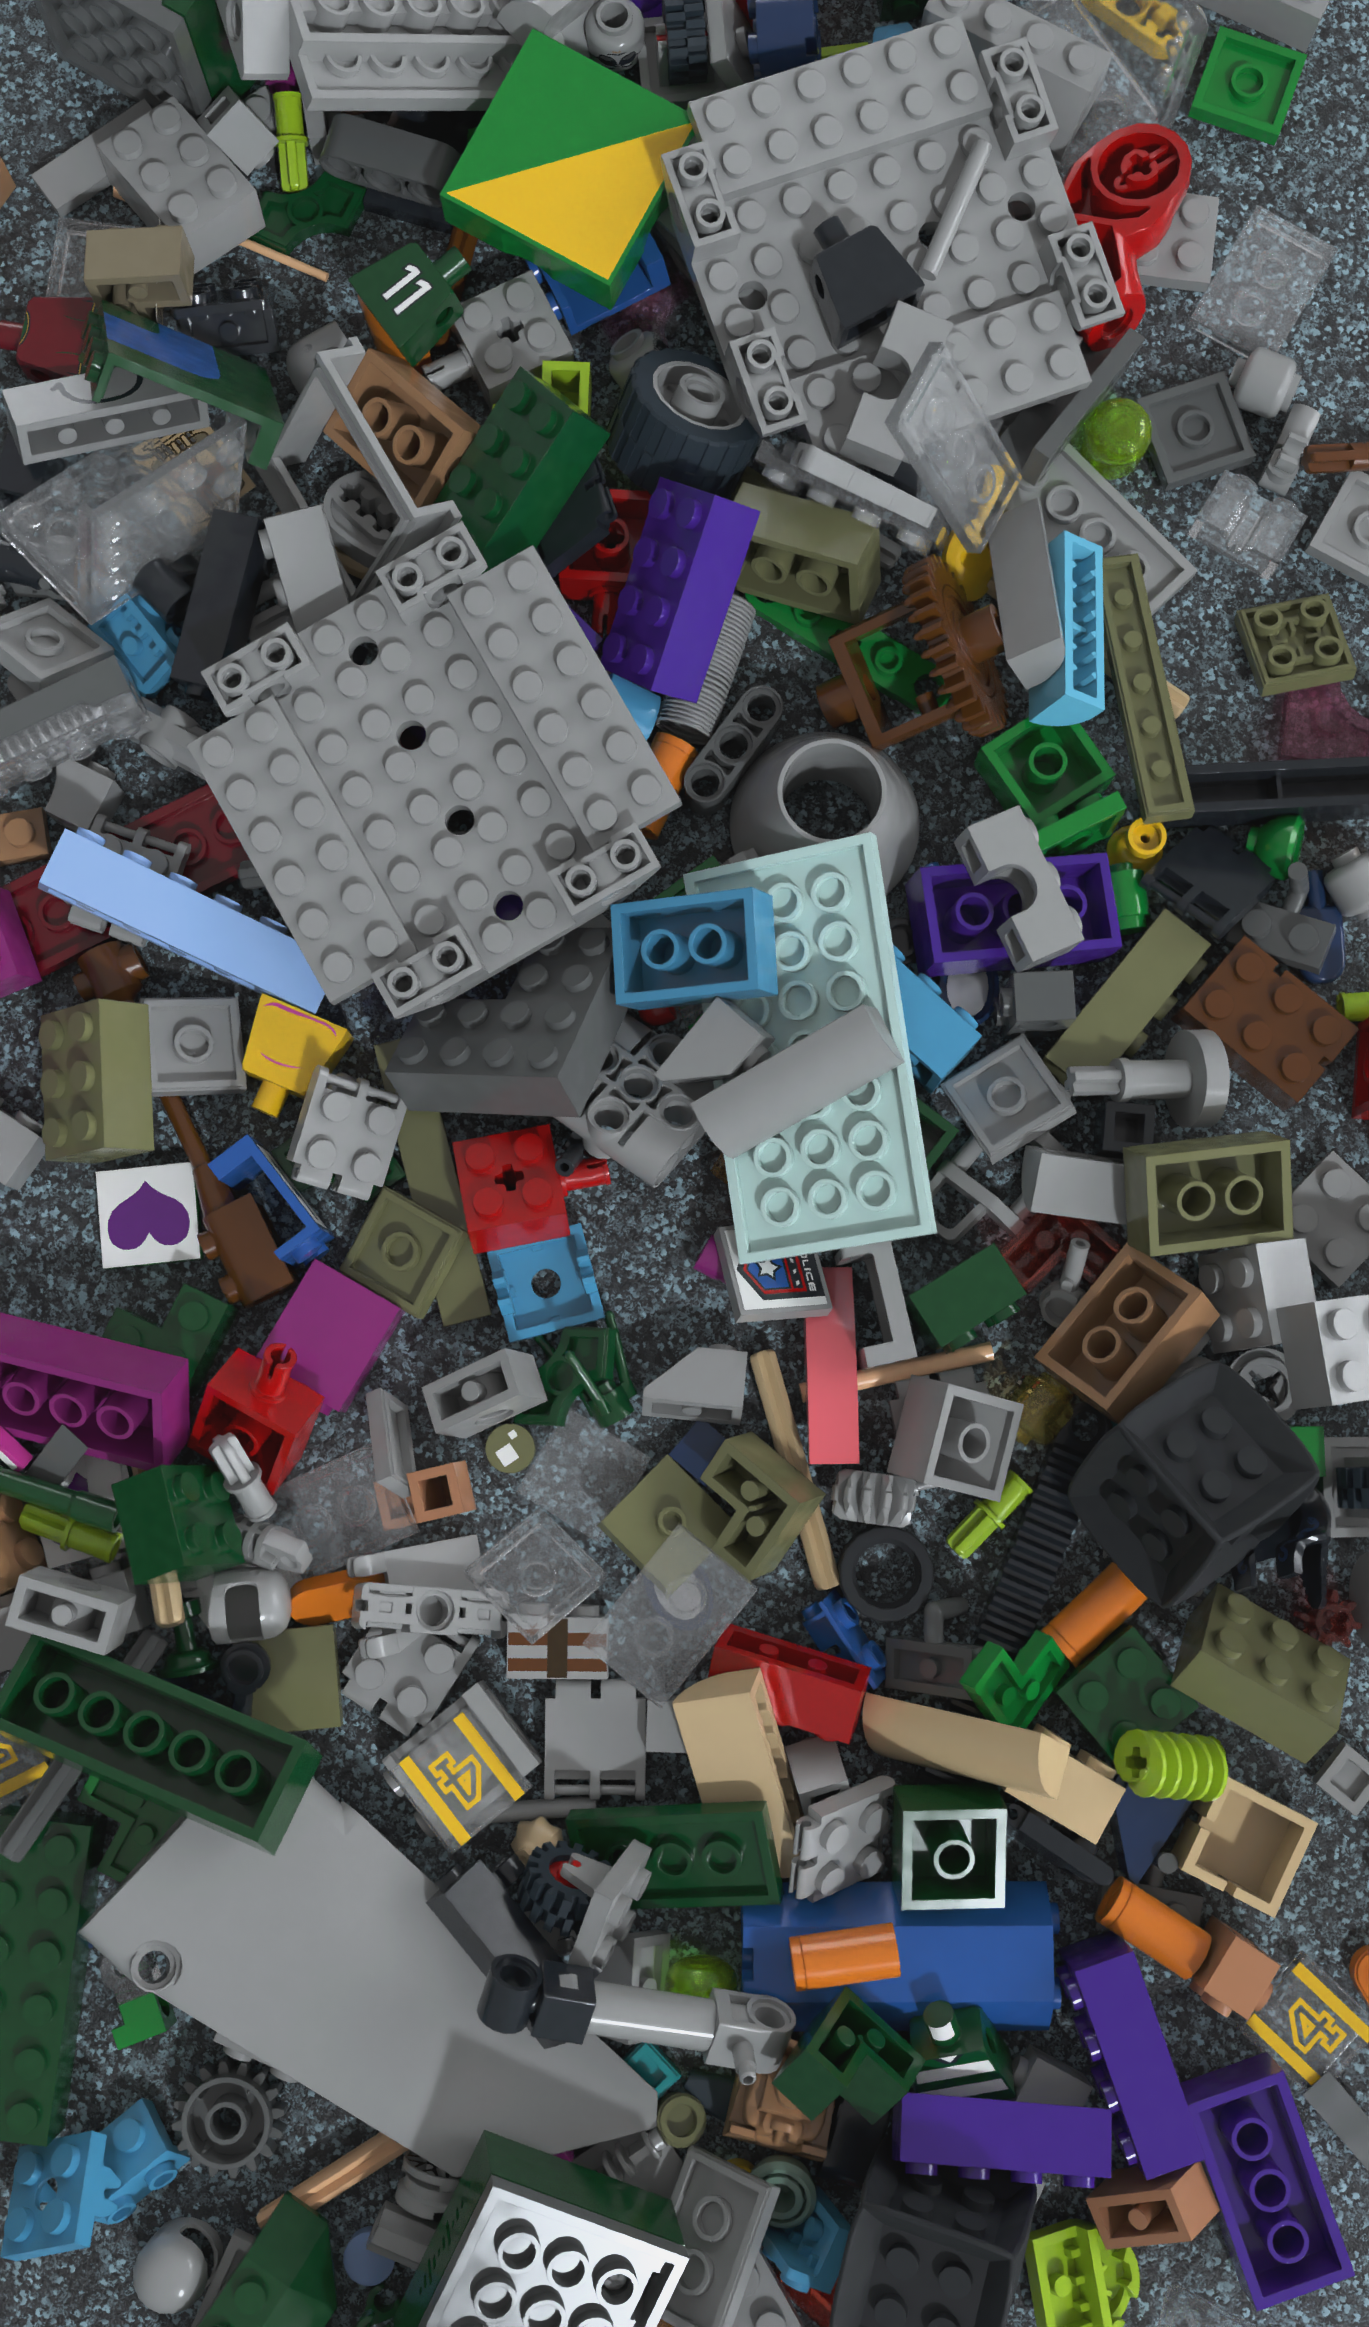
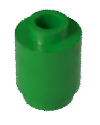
(1130, 898)

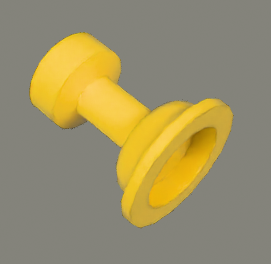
(1137, 845)

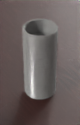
(699, 721)

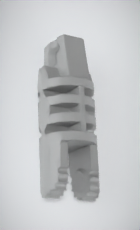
(272, 1546)

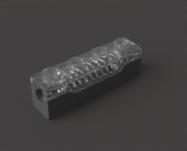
(68, 721)

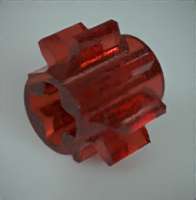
(1342, 1620)

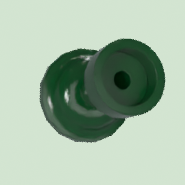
(188, 1658)

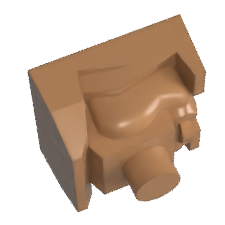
(770, 2120)

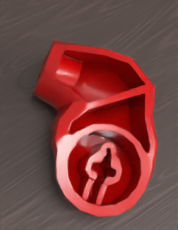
(1131, 193)

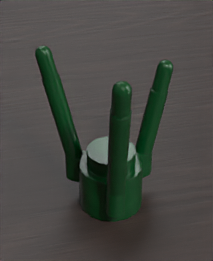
(603, 1400)

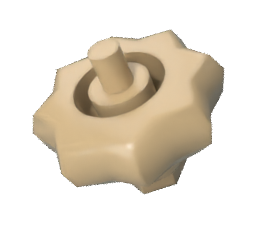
(534, 1834)

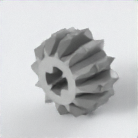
(873, 1498)

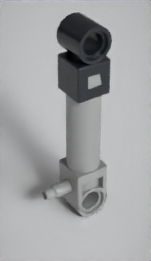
(567, 2003)

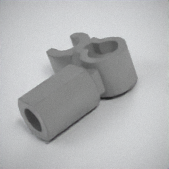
(1289, 448)

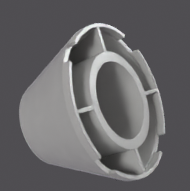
(764, 824)

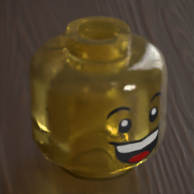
(1044, 1409)

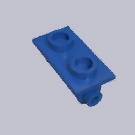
(837, 1622)

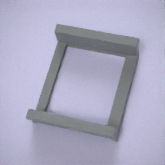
(318, 399)

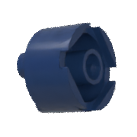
(783, 35)

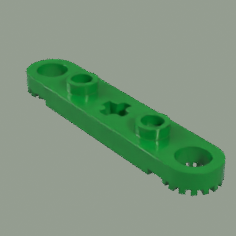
(890, 663)

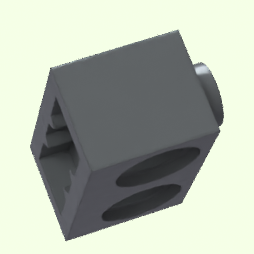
(1036, 1004)

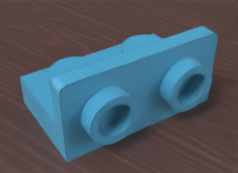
(141, 643)

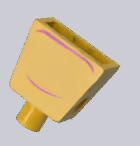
(286, 1049)

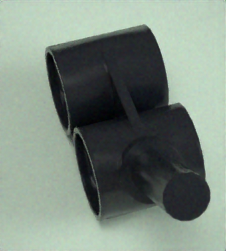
(168, 586)

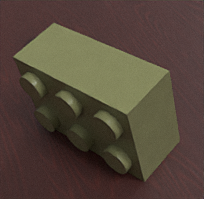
(809, 555)
(96, 1082)
(1208, 1193)
(1262, 1673)

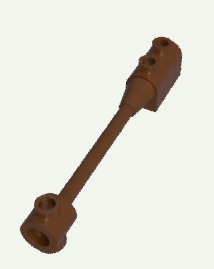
(235, 1227)

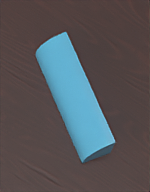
(1077, 687)

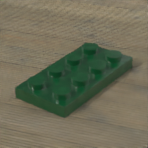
(697, 1854)

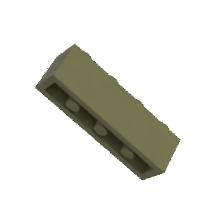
(1130, 997)

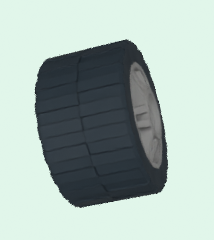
(680, 424)

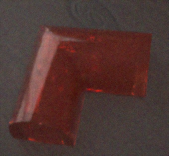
(1046, 1242)

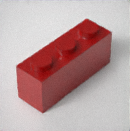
(803, 1684)

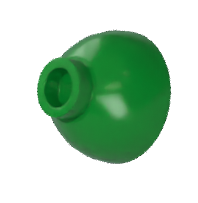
(1278, 843)

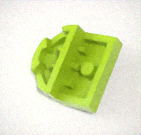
(1077, 2278)

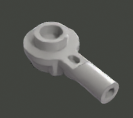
(1063, 1295)

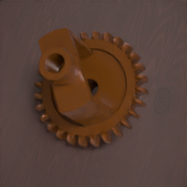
(959, 642)

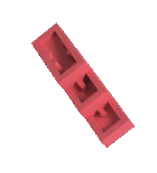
(832, 1376)

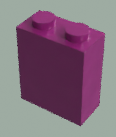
(335, 1333)

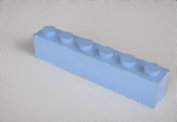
(180, 919)

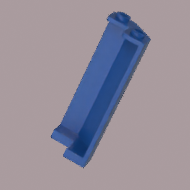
(951, 1955)

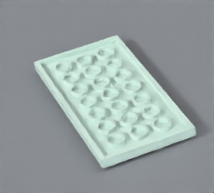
(859, 1163)

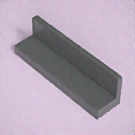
(1046, 429)

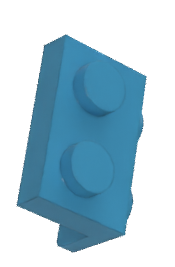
(139, 2156)
(811, 2251)

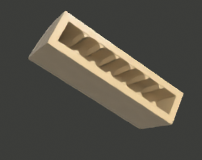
(740, 1751)

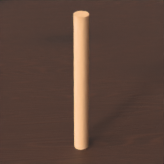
(920, 1366)

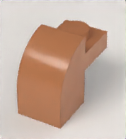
(440, 1492)

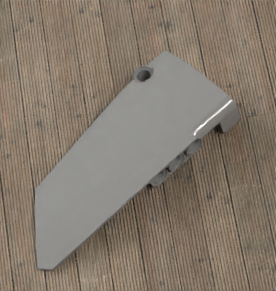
(355, 1988)

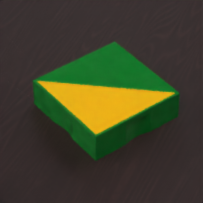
(567, 168)

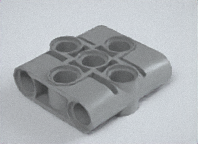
(641, 1133)

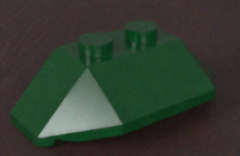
(282, 2276)

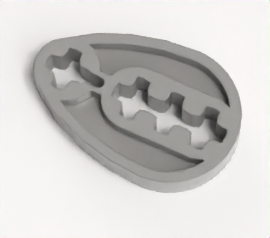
(351, 532)

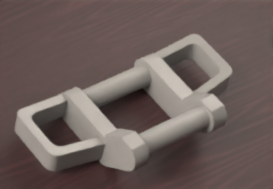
(986, 1202)

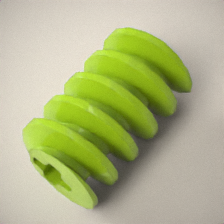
(1172, 1765)

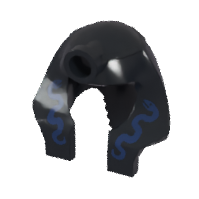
(1298, 1548)

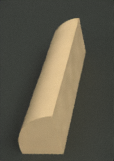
(965, 1745)

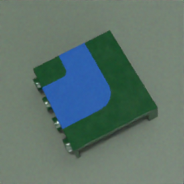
(185, 365)

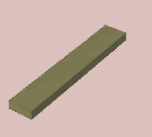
(1143, 694)
(436, 1186)

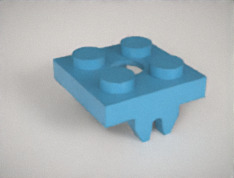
(533, 1316)
(71, 2212)

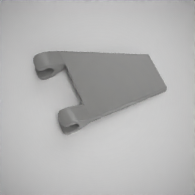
(426, 1565)

